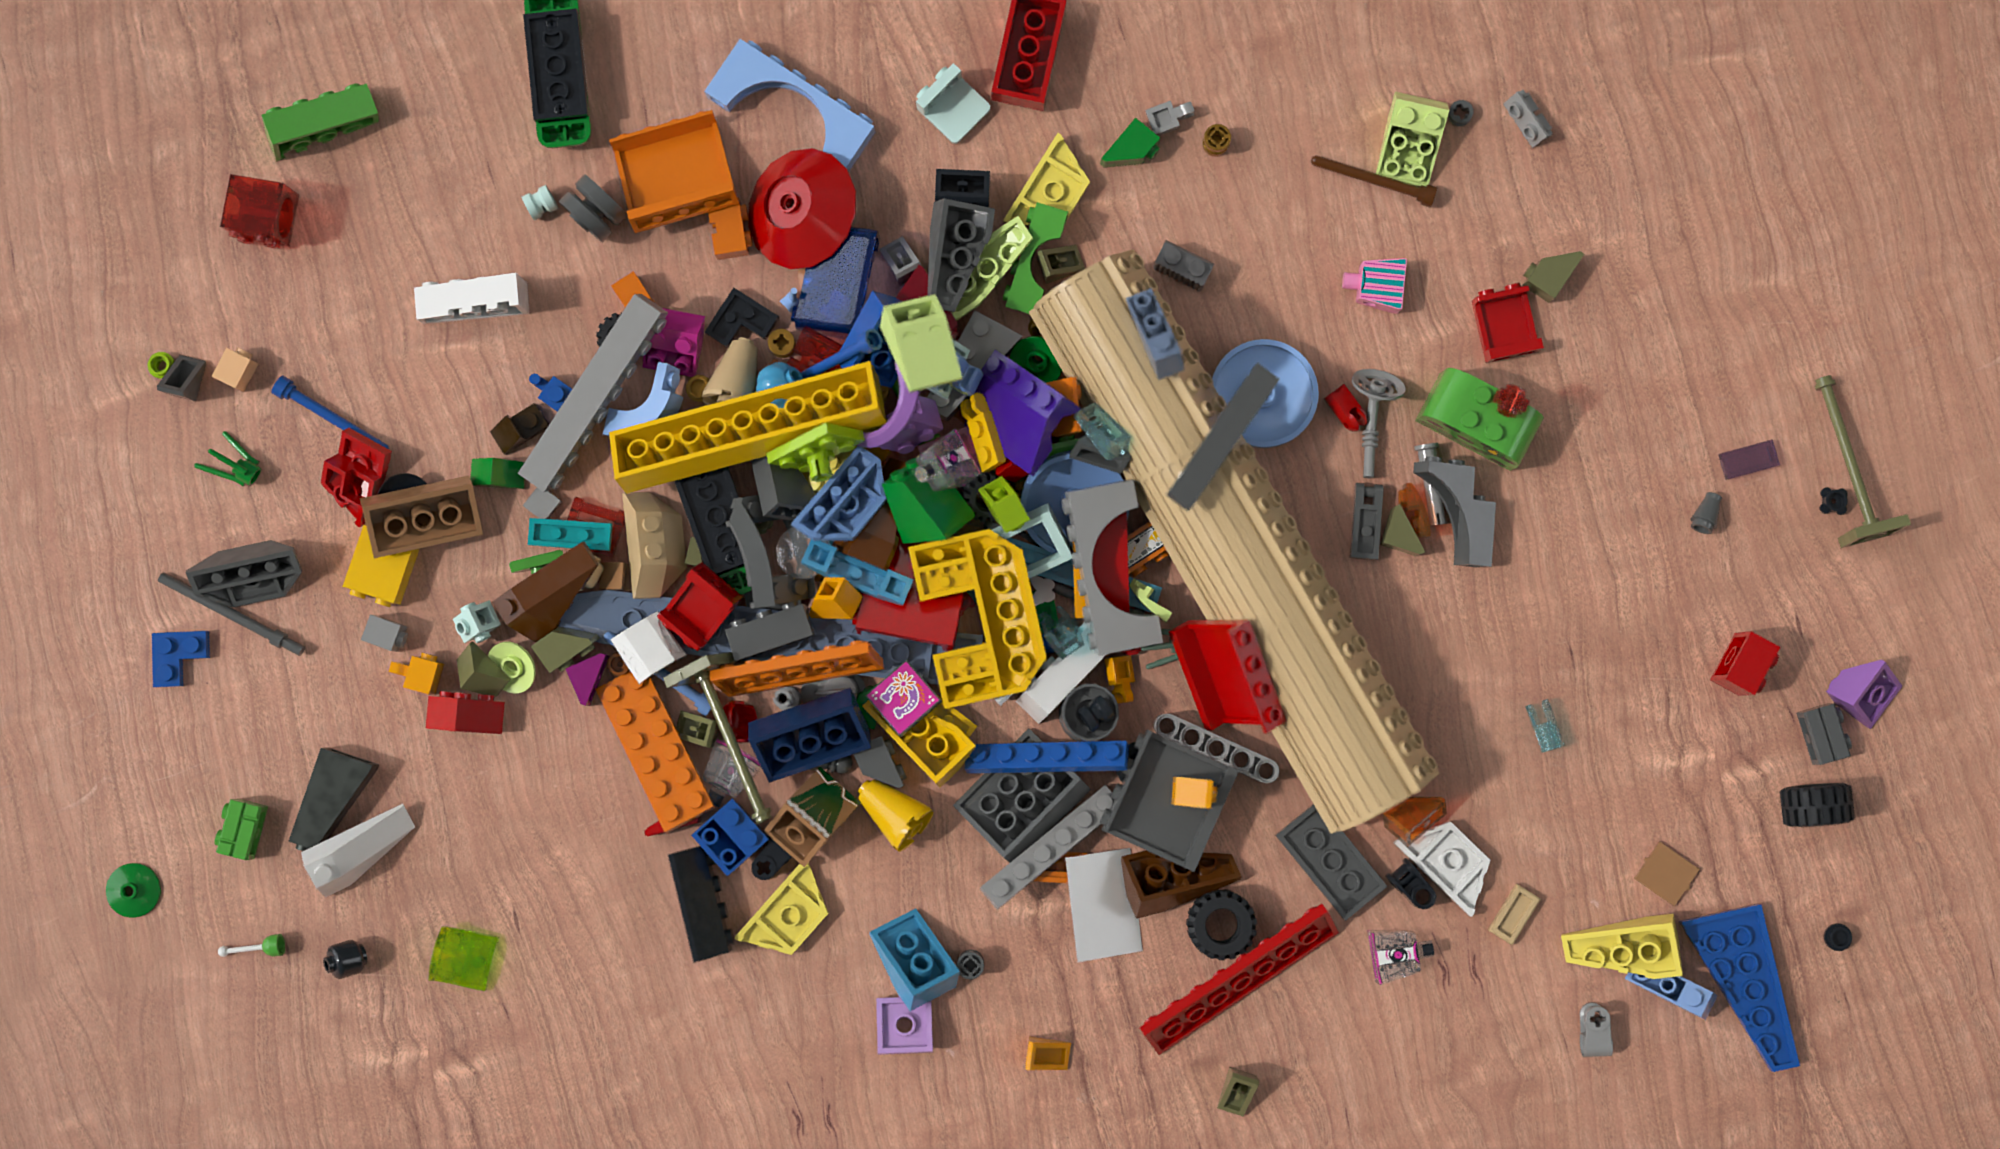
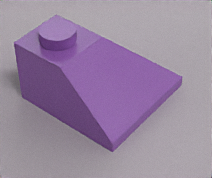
(1865, 691)

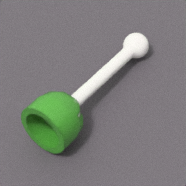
(272, 945)

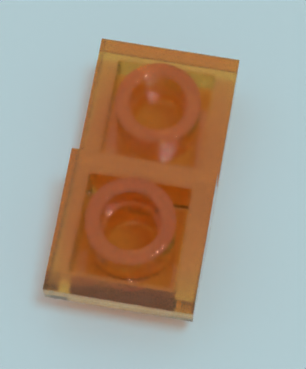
(1412, 502)

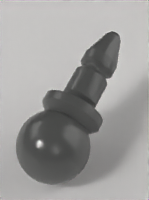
(840, 765)

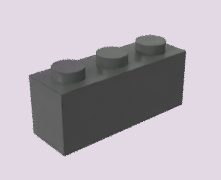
(769, 631)

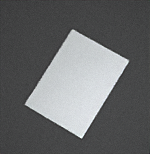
(1100, 908)

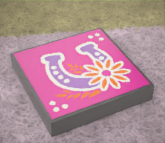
(903, 698)

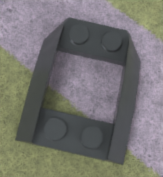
(766, 589)

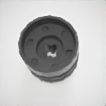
(1072, 722)

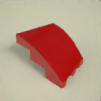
(355, 471)

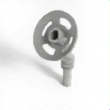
(1376, 393)

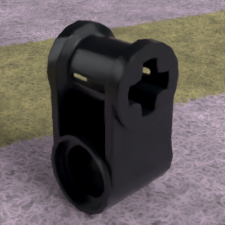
(775, 855)
(1411, 884)

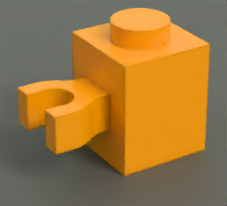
(421, 673)

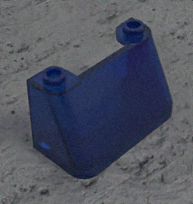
(838, 286)

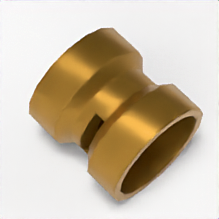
(1215, 145)

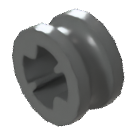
(1465, 106)

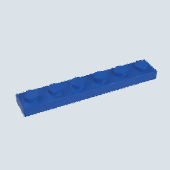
(1048, 757)

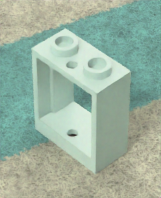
(1045, 515)

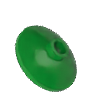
(1024, 353)
(145, 890)

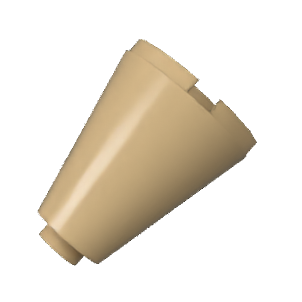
(734, 374)

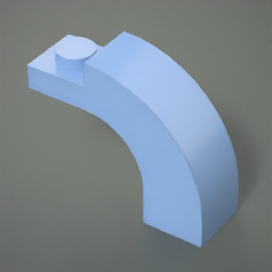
(659, 404)

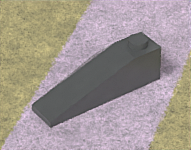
(955, 245)

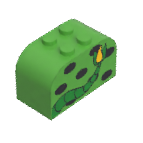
(1464, 413)

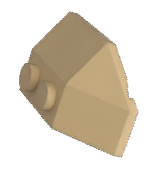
(653, 544)

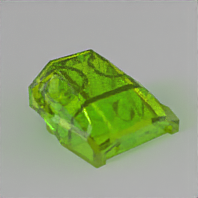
(462, 958)

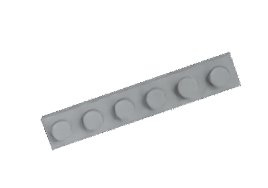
(1047, 849)

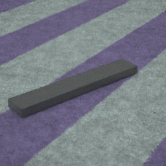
(1222, 437)

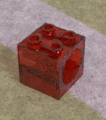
(259, 211)

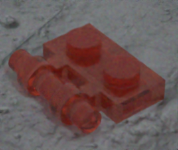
(814, 348)

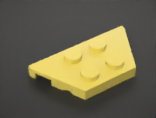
(1054, 182)
(788, 914)

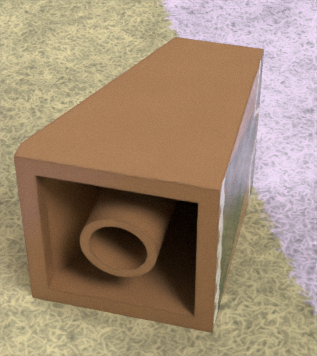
(811, 816)

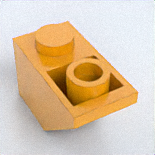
(835, 599)
(1193, 792)

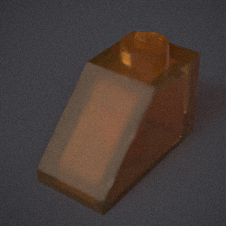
(1414, 817)

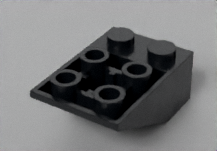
(963, 186)

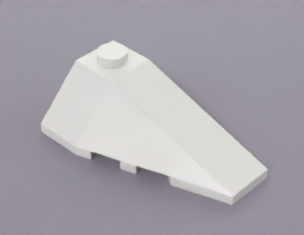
(350, 854)

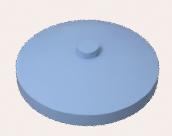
(1291, 401)

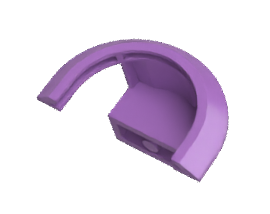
(909, 425)

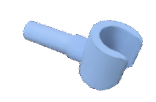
(790, 300)

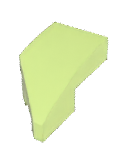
(1143, 593)

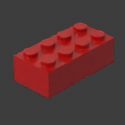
(1028, 52)

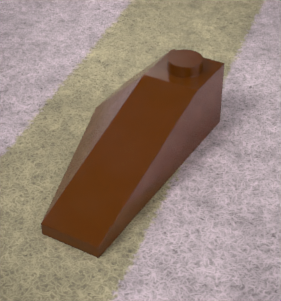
(878, 539)
(543, 597)
(1159, 884)

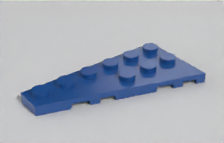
(1743, 966)

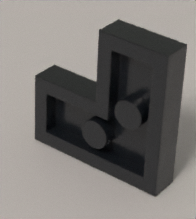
(740, 311)

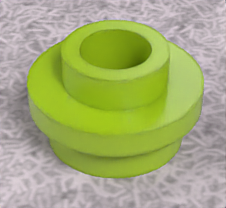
(155, 360)

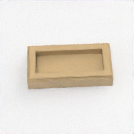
(1514, 914)

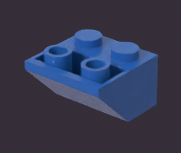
(730, 836)

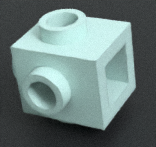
(476, 622)

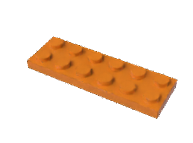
(797, 669)
(655, 750)

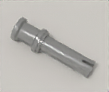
(1434, 502)
(793, 695)

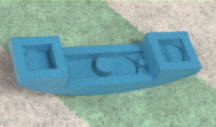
(862, 576)

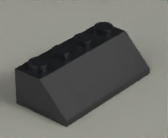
(700, 903)

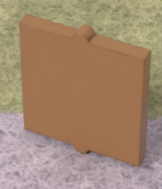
(1666, 873)

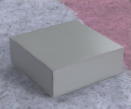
(542, 503)

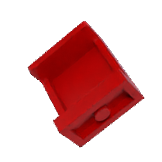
(1505, 323)
(699, 607)

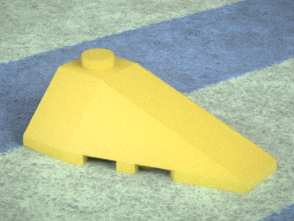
(1633, 946)

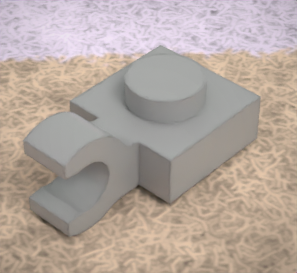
(1165, 117)

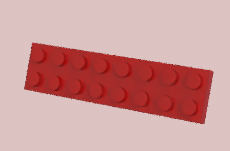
(1239, 979)

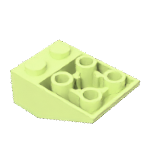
(1412, 138)
(921, 343)

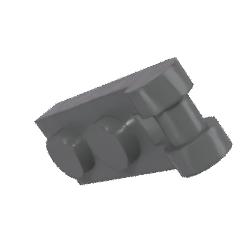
(1366, 522)

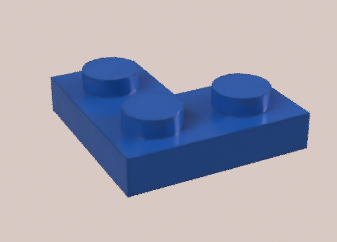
(171, 649)

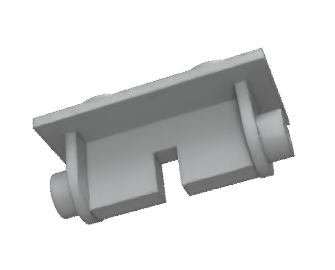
(1533, 127)

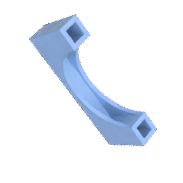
(751, 70)

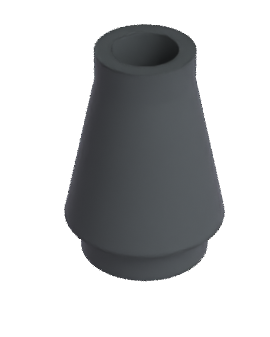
(1706, 515)

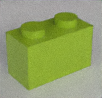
(1004, 505)

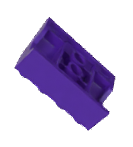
(1022, 411)

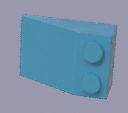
(914, 959)

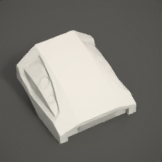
(647, 647)

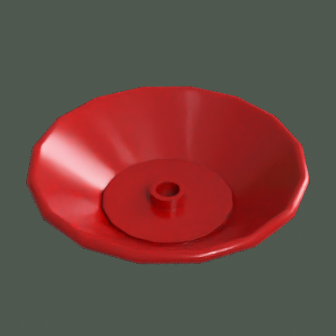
(820, 213)

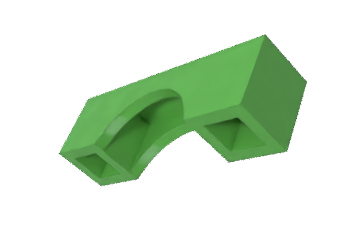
(1045, 225)

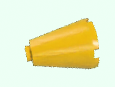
(894, 812)

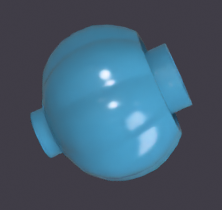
(776, 375)

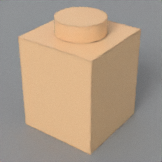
(235, 368)

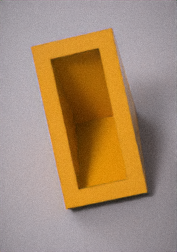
(1047, 1054)

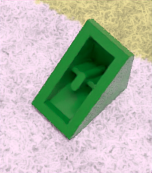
(497, 473)

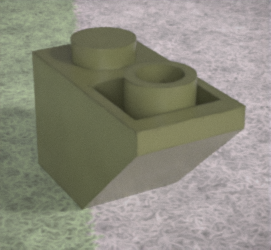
(561, 645)

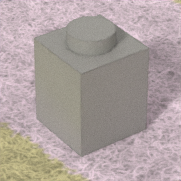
(385, 633)

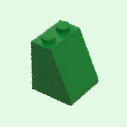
(922, 512)

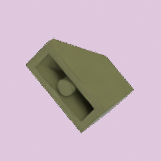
(1551, 274)

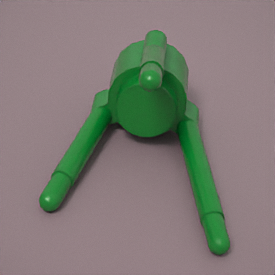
(245, 471)

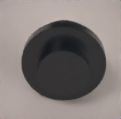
(1837, 937)

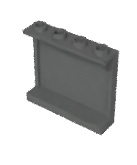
(1143, 802)

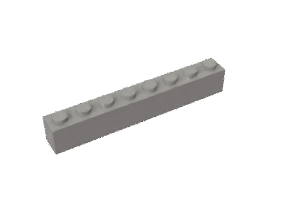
(593, 393)

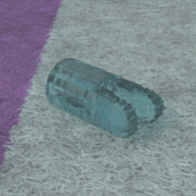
(1546, 732)

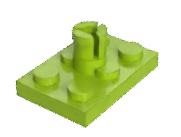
(815, 450)

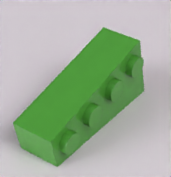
(319, 119)

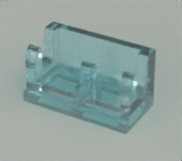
(1062, 634)

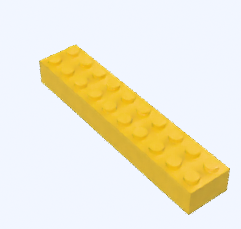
(743, 427)

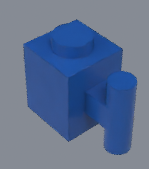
(553, 392)

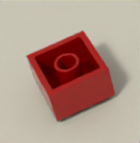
(1746, 664)

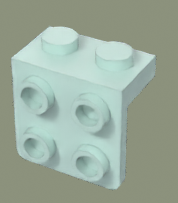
(951, 104)

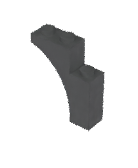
(1469, 513)

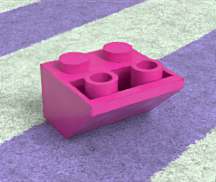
(677, 343)

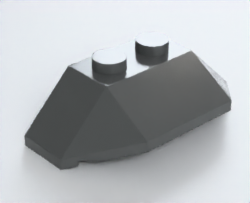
(246, 574)

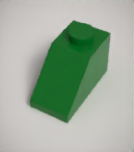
(1132, 146)

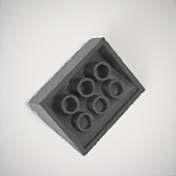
(1019, 807)

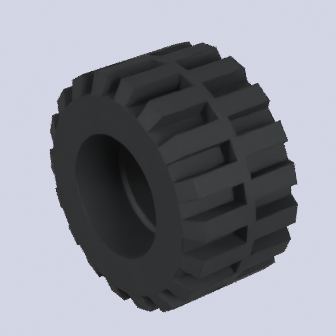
(1817, 805)
(1238, 941)

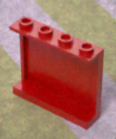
(924, 621)
(1227, 673)

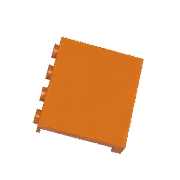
(674, 171)

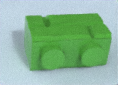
(241, 829)

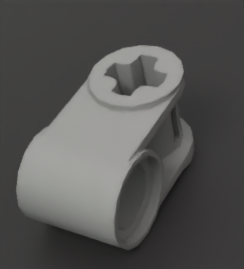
(1595, 1036)

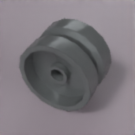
(593, 208)

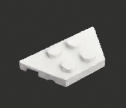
(1450, 863)

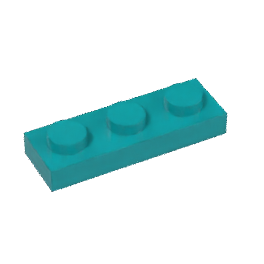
(569, 534)

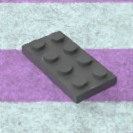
(1331, 862)

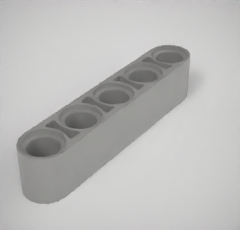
(1230, 748)

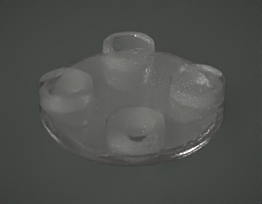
(790, 553)

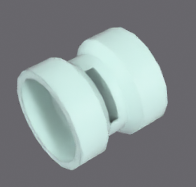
(539, 202)

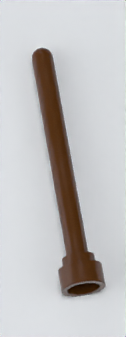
(1423, 194)

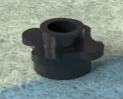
(1841, 501)

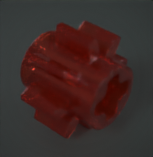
(1511, 401)

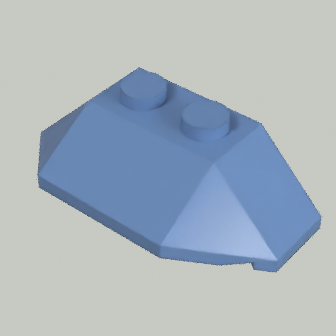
(845, 500)

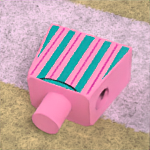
(1379, 284)

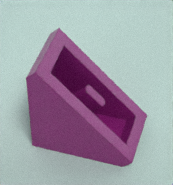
(586, 677)

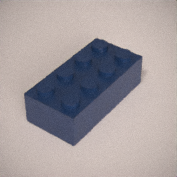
(809, 735)

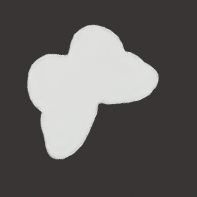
(1044, 590)

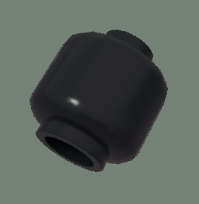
(345, 959)

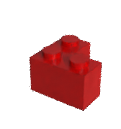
(462, 714)

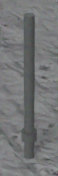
(276, 638)

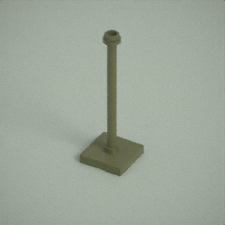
(1872, 527)
(698, 673)

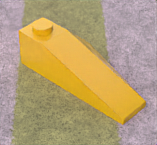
(932, 743)

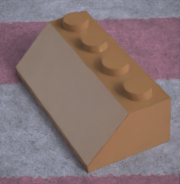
(421, 516)

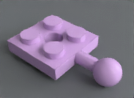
(891, 1040)

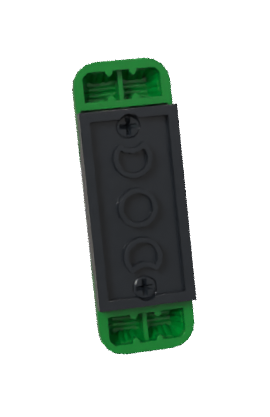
(557, 72)
(707, 507)

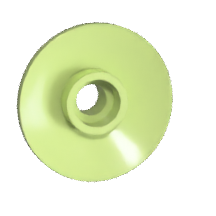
(522, 674)

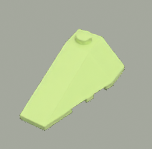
(995, 260)

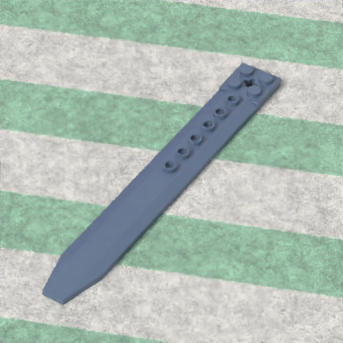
(617, 611)

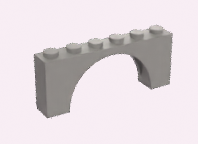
(1089, 513)

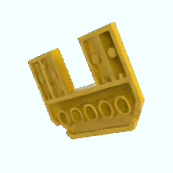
(1006, 610)

